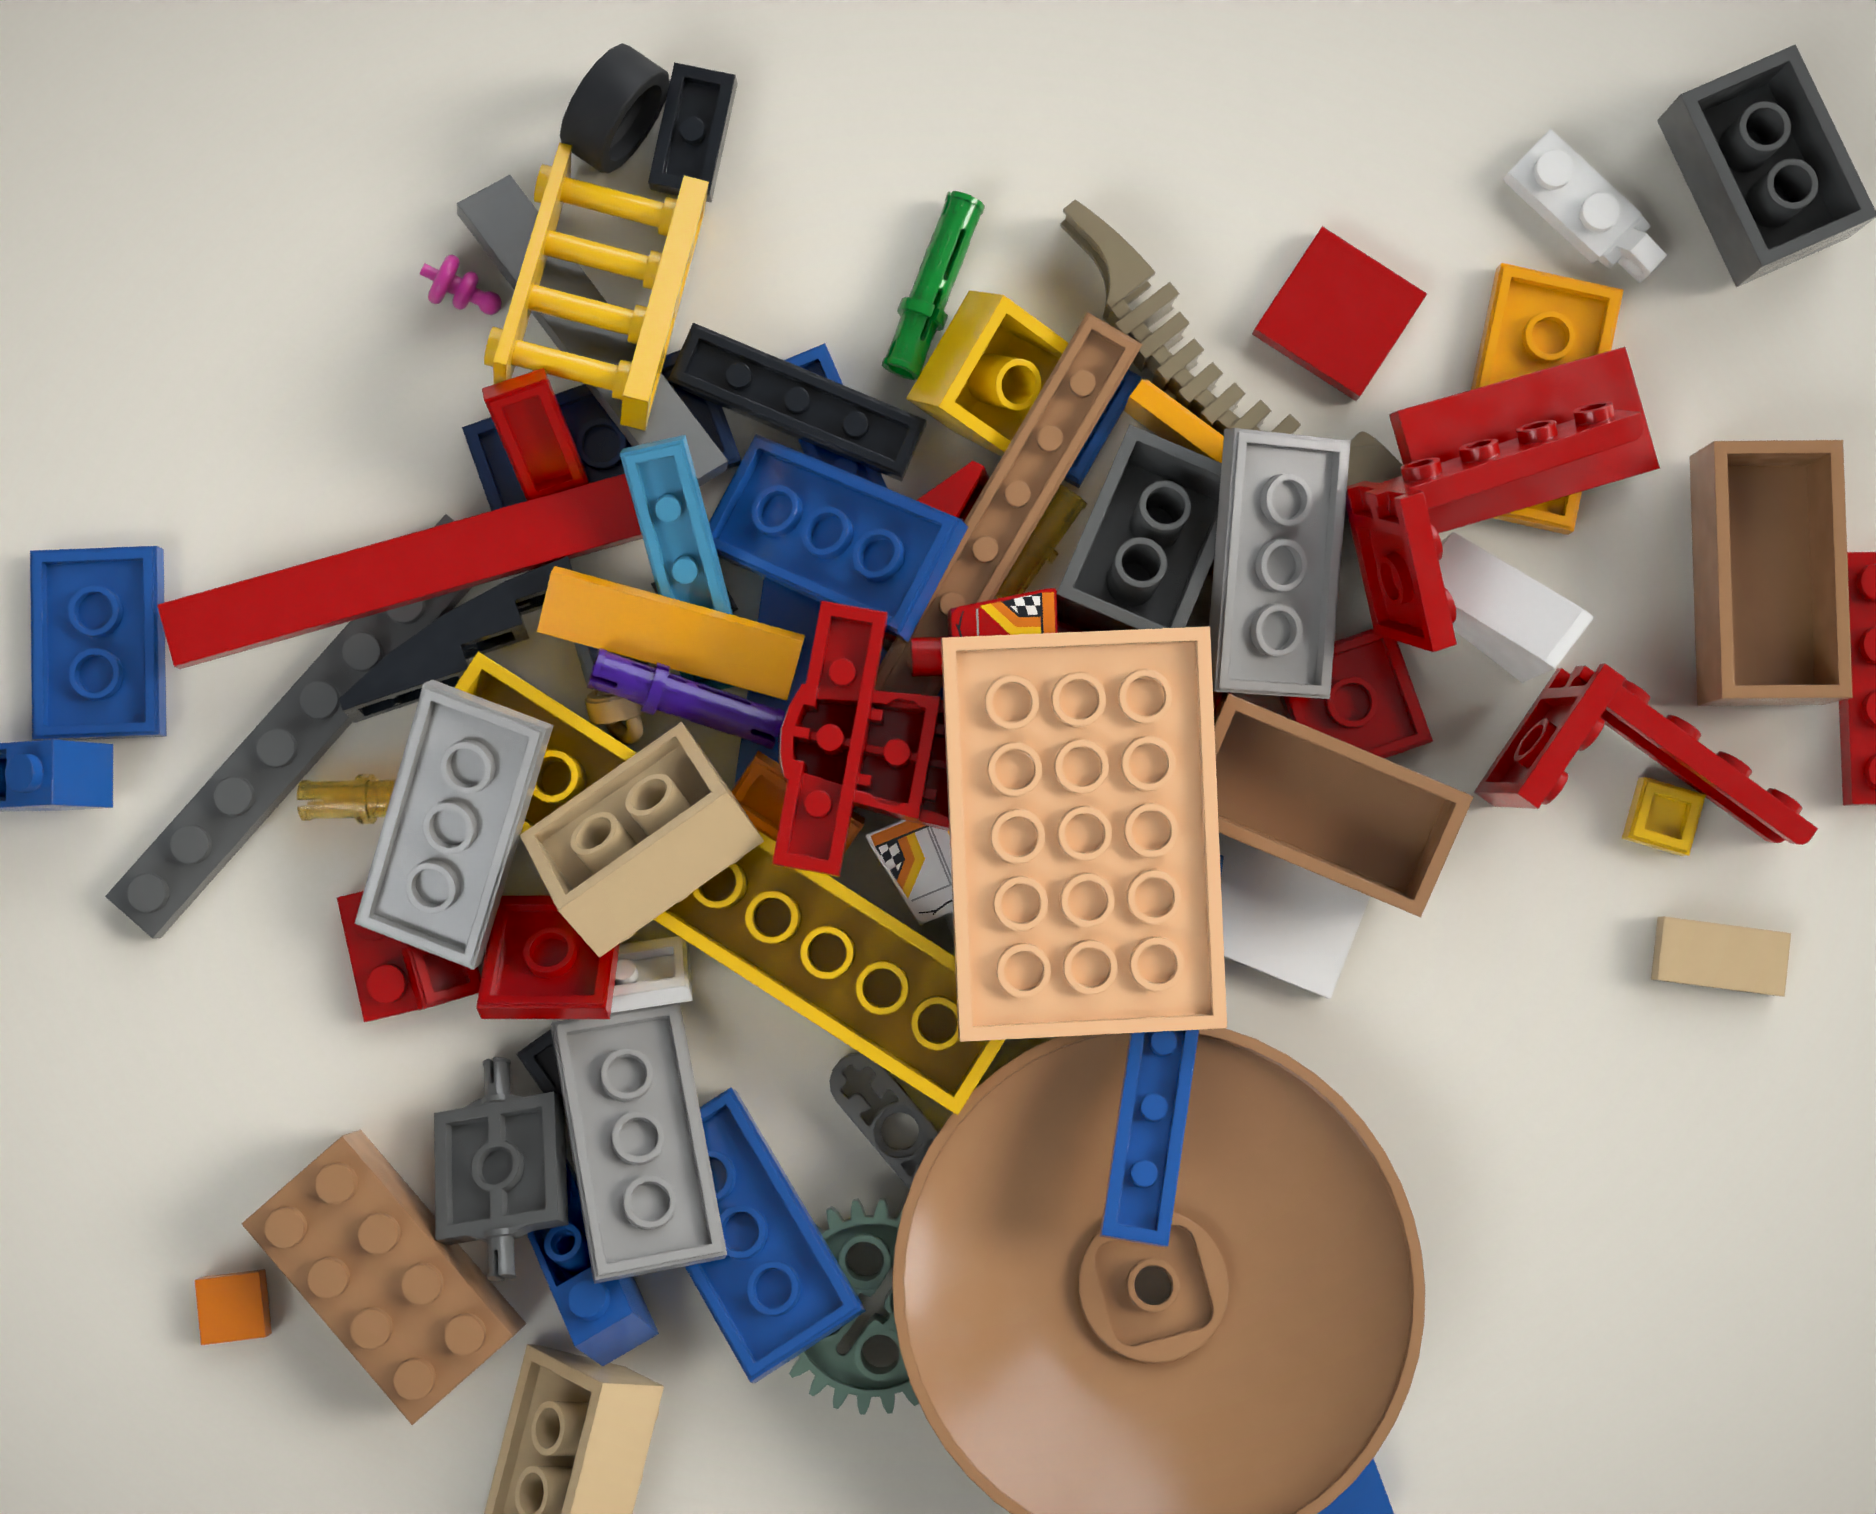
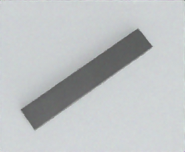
(503, 224)

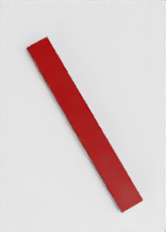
(399, 572)

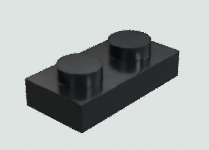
(692, 128)

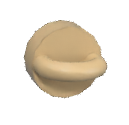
(612, 710)

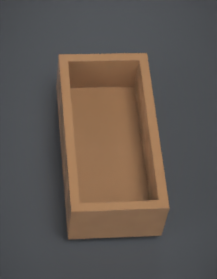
(1770, 573)
(1332, 805)
(378, 1277)

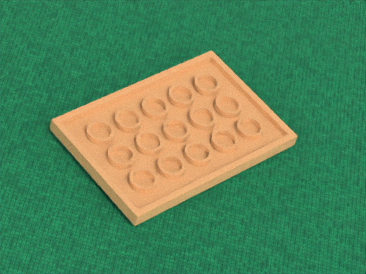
(1084, 833)

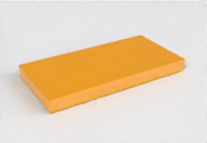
(1538, 324)

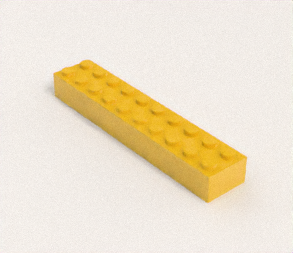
(783, 926)

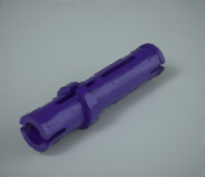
(684, 698)

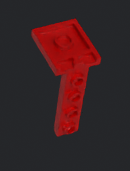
(1402, 548)
(1570, 719)

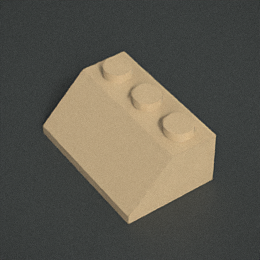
(639, 840)
(574, 1437)

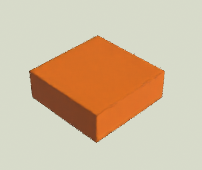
(233, 1307)

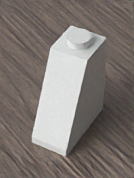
(1507, 612)

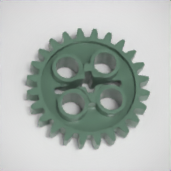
(851, 1371)

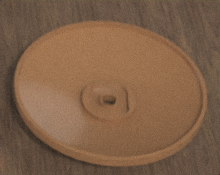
(1282, 1314)

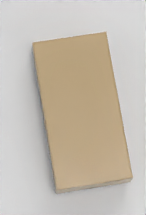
(1721, 956)

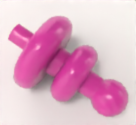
(463, 288)

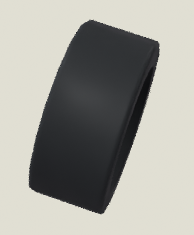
(614, 108)

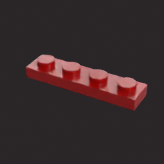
(1858, 713)

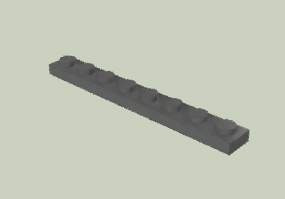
(263, 768)

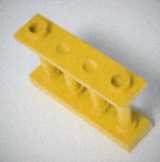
(646, 326)

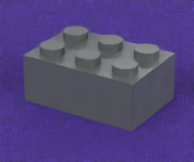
(1766, 165)
(1144, 540)

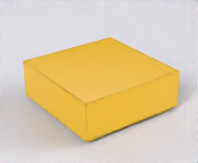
(1663, 816)

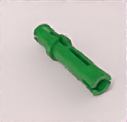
(924, 308)

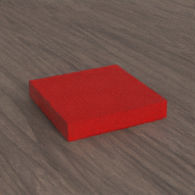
(1339, 313)
(1369, 699)
(542, 966)

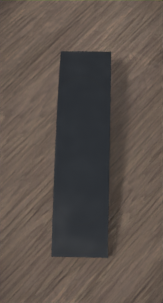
(447, 644)

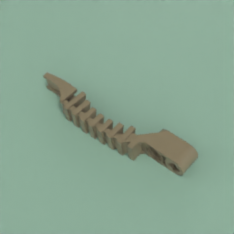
(1126, 279)

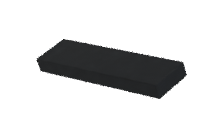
(797, 402)

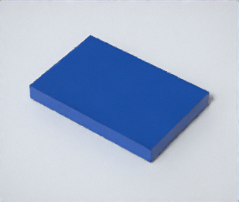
(97, 643)

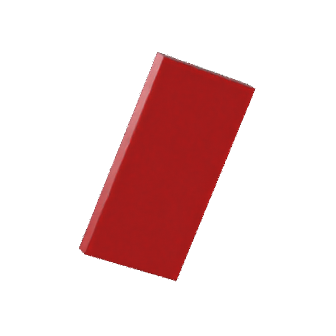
(1500, 408)

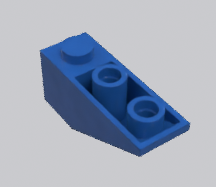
(55, 775)
(600, 1317)

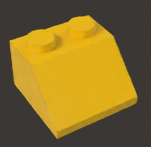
(987, 370)

